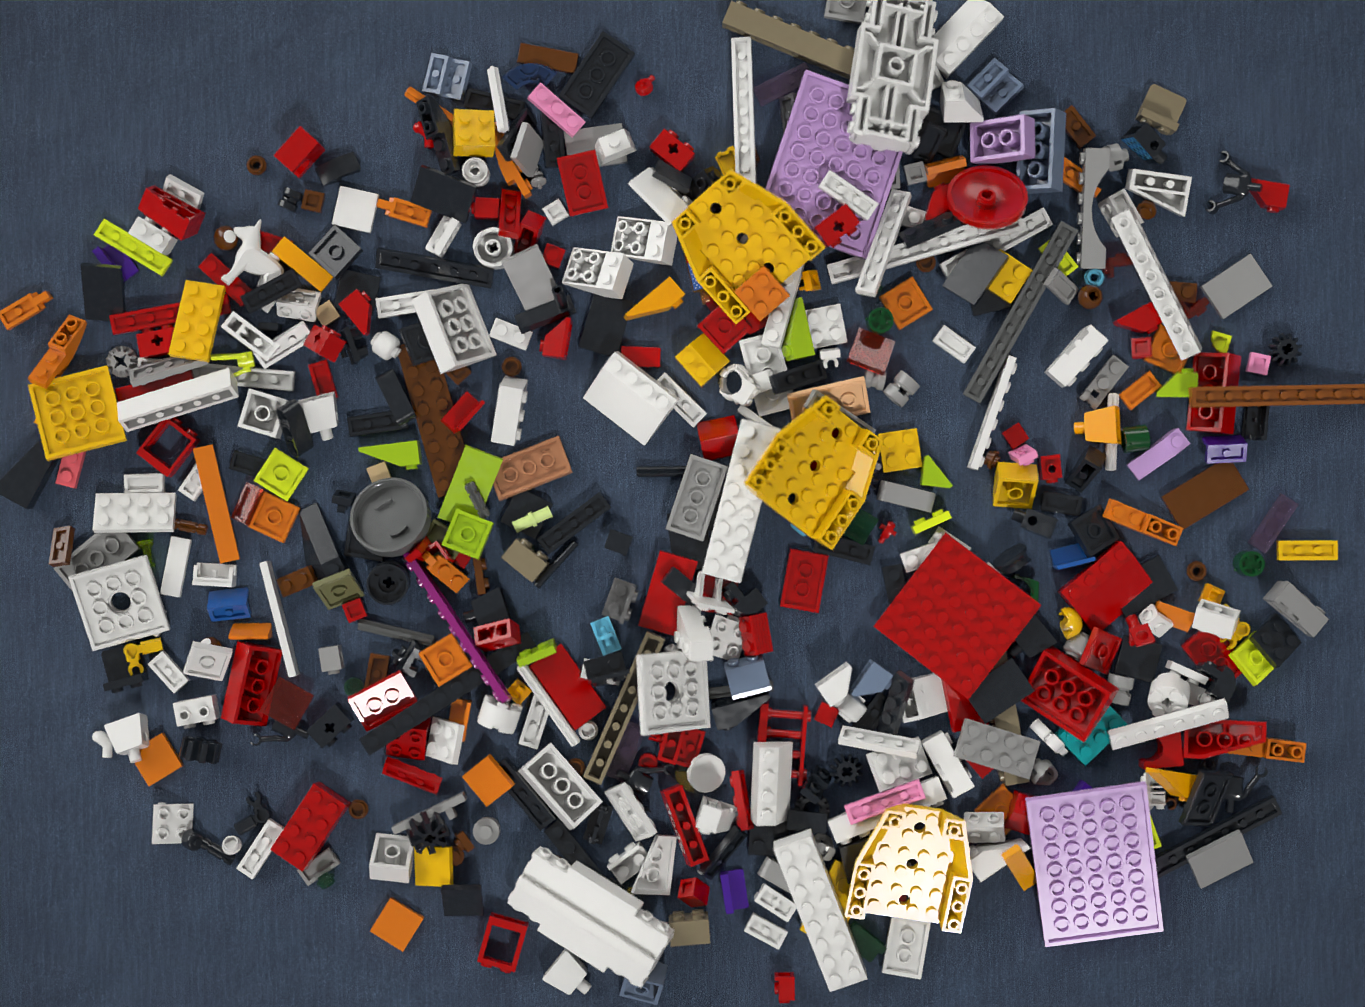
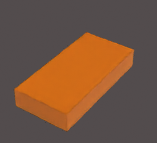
(1139, 390)

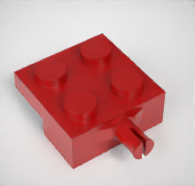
(679, 746)

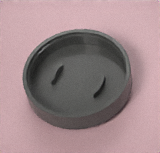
(390, 517)

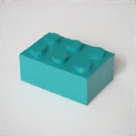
(1097, 739)

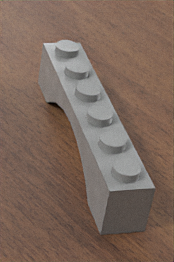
(1091, 250)

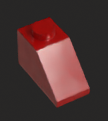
(1273, 195)
(937, 202)
(529, 231)
(358, 310)
(1140, 320)

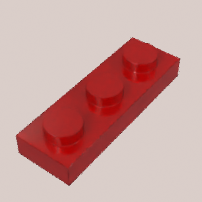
(509, 213)
(215, 269)
(412, 775)
(741, 800)

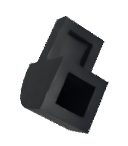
(744, 604)
(1222, 682)

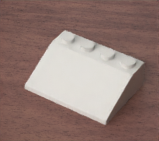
(453, 327)
(630, 397)

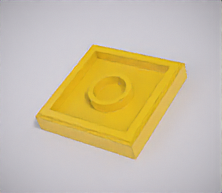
(434, 868)

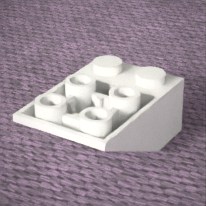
(645, 240)
(598, 272)
(925, 698)

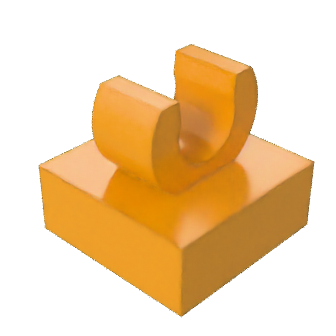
(811, 280)
(1212, 593)
(519, 691)

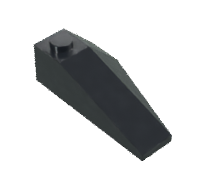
(319, 544)

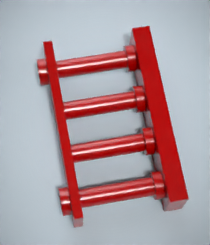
(766, 732)

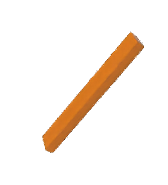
(216, 503)

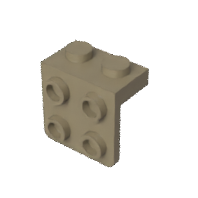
(1161, 109)

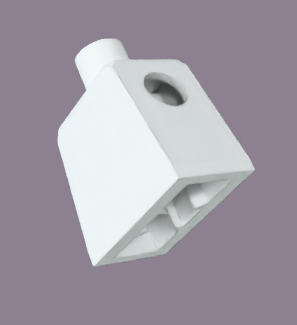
(614, 146)
(321, 414)
(129, 736)
(567, 973)

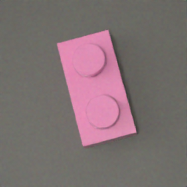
(1023, 455)

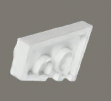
(657, 869)

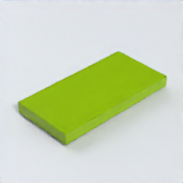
(473, 467)

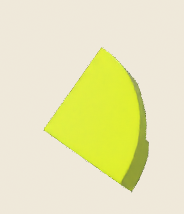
(1220, 341)

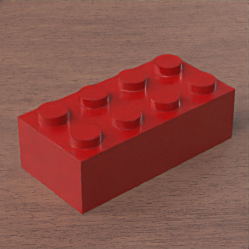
(310, 826)

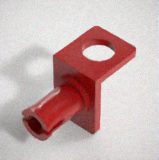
(435, 547)
(1139, 634)

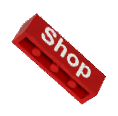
(684, 825)

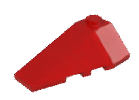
(1221, 738)

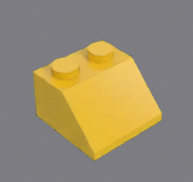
(702, 359)
(1015, 485)

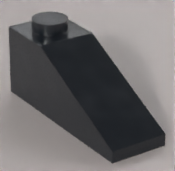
(731, 712)

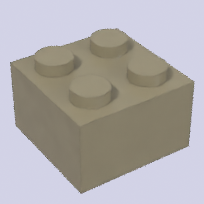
(525, 559)
(689, 928)

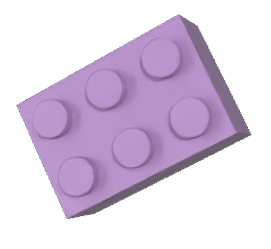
(1002, 140)

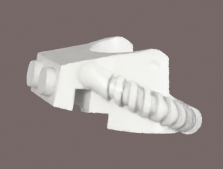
(748, 388)

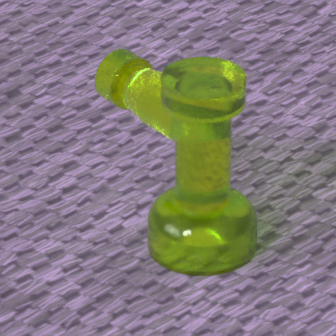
(146, 546)

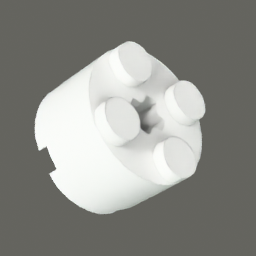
(482, 251)
(1168, 694)
(499, 715)

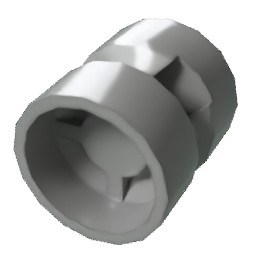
(904, 382)
(1124, 684)

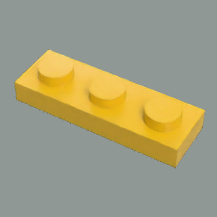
(1307, 550)

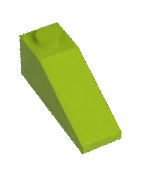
(797, 339)
(401, 454)

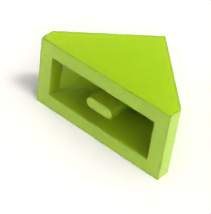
(932, 475)

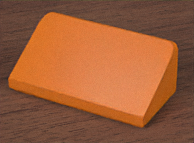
(1180, 618)
(247, 631)

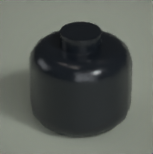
(192, 840)

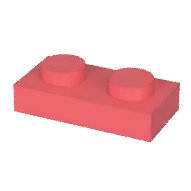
(70, 470)

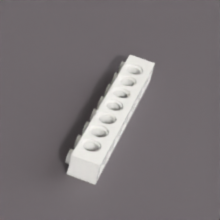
(1156, 283)

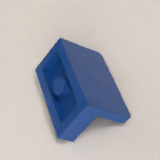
(1069, 556)
(228, 604)

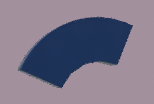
(529, 74)

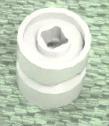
(476, 172)

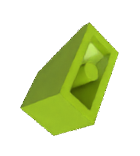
(1179, 384)

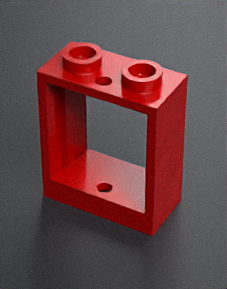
(158, 463)
(507, 923)

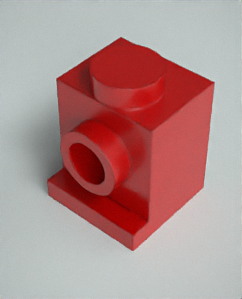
(1043, 465)
(785, 986)

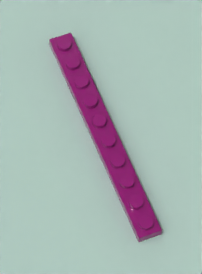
(458, 629)

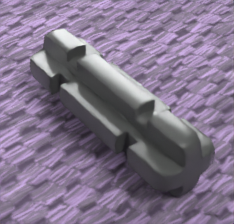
(477, 500)

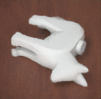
(253, 259)

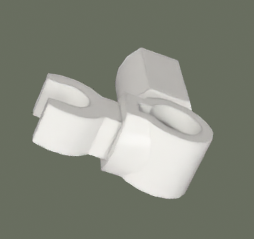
(1049, 737)

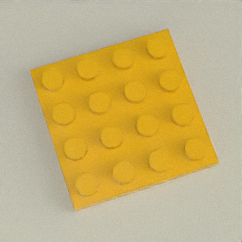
(77, 413)

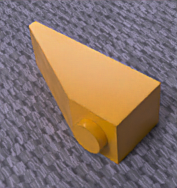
(661, 299)
(1173, 782)

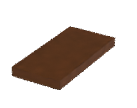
(1204, 493)

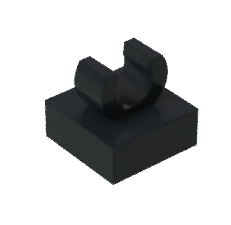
(343, 499)

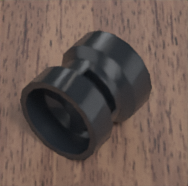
(290, 199)

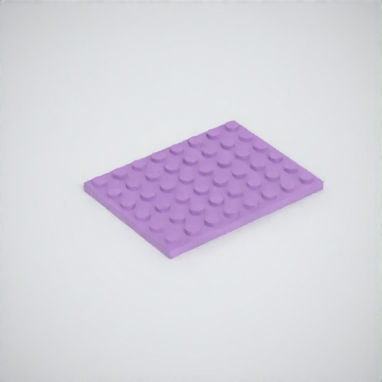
(819, 142)
(1094, 864)

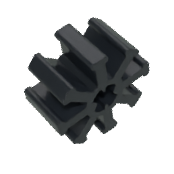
(200, 750)
(427, 832)

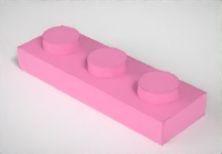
(556, 110)

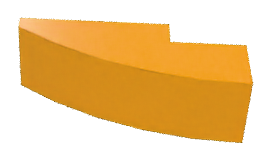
(302, 264)

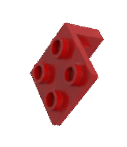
(410, 744)

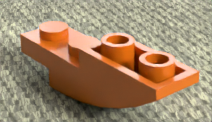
(510, 170)
(60, 352)
(1142, 522)
(1276, 749)

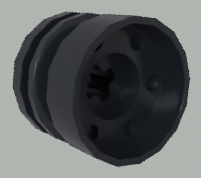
(379, 588)

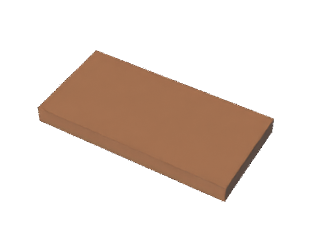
(531, 468)

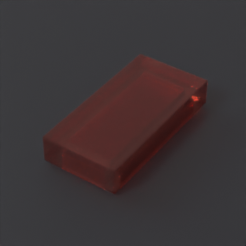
(247, 503)

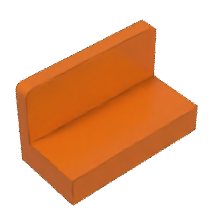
(944, 170)
(460, 713)

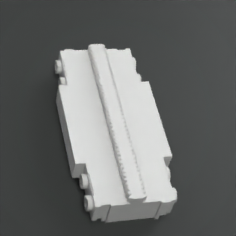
(892, 74)
(590, 916)

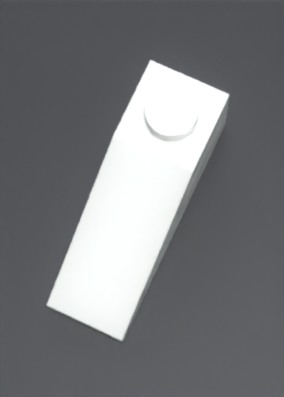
(250, 336)

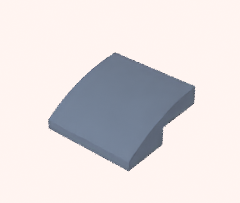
(447, 77)
(995, 86)

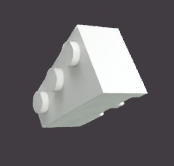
(509, 410)
(691, 634)
(948, 767)

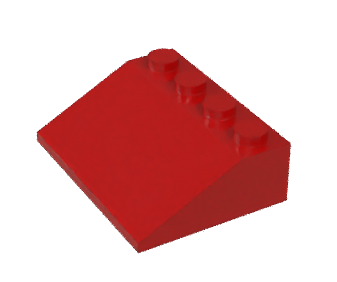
(1105, 586)
(1069, 693)

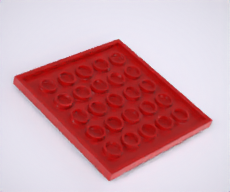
(957, 615)

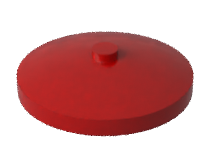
(987, 197)

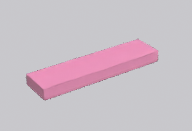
(878, 803)

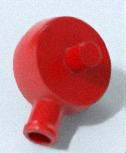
(644, 86)
(888, 530)

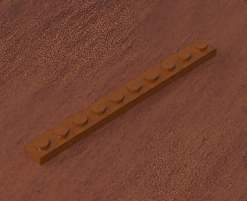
(1276, 395)

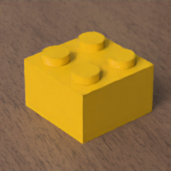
(473, 133)

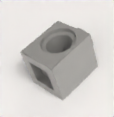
(331, 659)

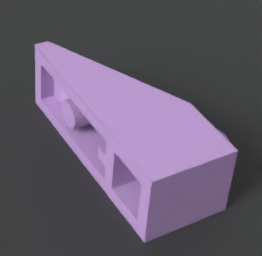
(1158, 453)

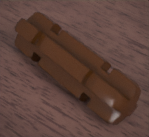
(189, 526)

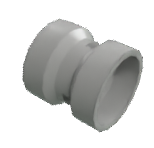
(874, 380)

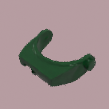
(1033, 584)

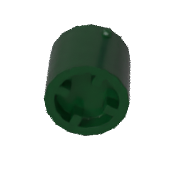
(879, 321)
(1135, 438)
(1248, 563)

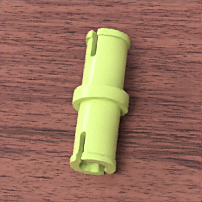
(532, 519)

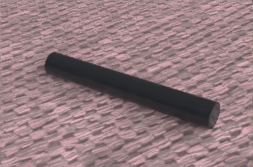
(556, 563)

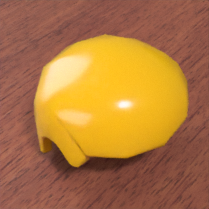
(1071, 623)

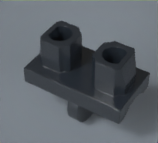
(355, 354)
(405, 657)

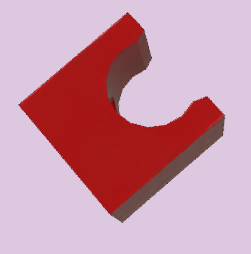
(299, 152)
(1168, 753)

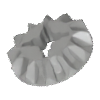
(130, 359)

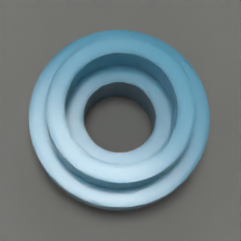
(1099, 274)

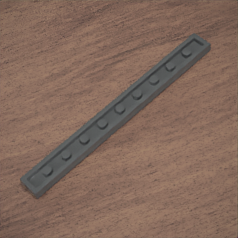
(1020, 312)

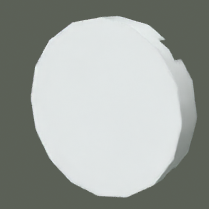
(706, 772)

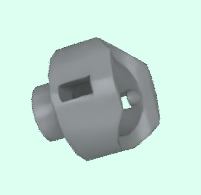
(1117, 157)
(1040, 772)
(486, 830)
(826, 848)

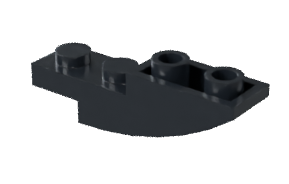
(439, 130)

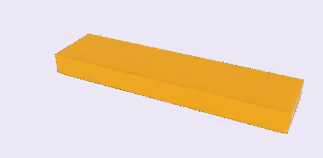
(1019, 866)

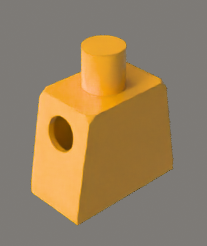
(1101, 425)

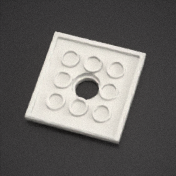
(104, 622)
(690, 703)

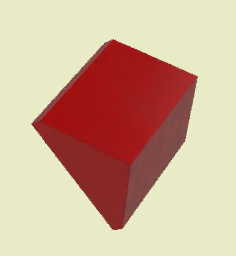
(718, 437)

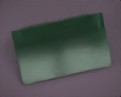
(861, 526)
(867, 943)

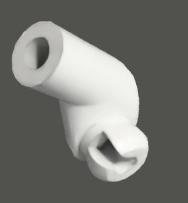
(103, 740)

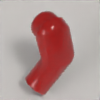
(418, 128)

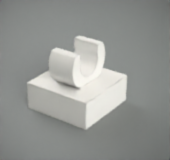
(829, 354)

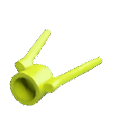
(244, 360)

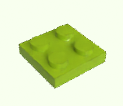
(467, 534)

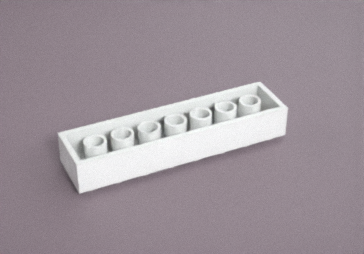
(738, 506)
(820, 910)

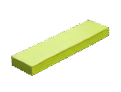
(133, 247)

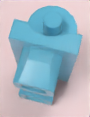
(605, 635)

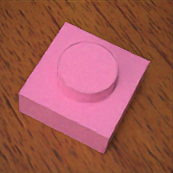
(1258, 363)

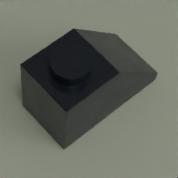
(1086, 468)

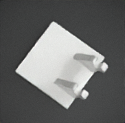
(705, 603)

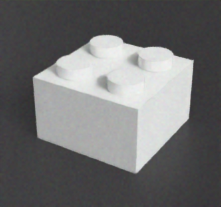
(260, 413)

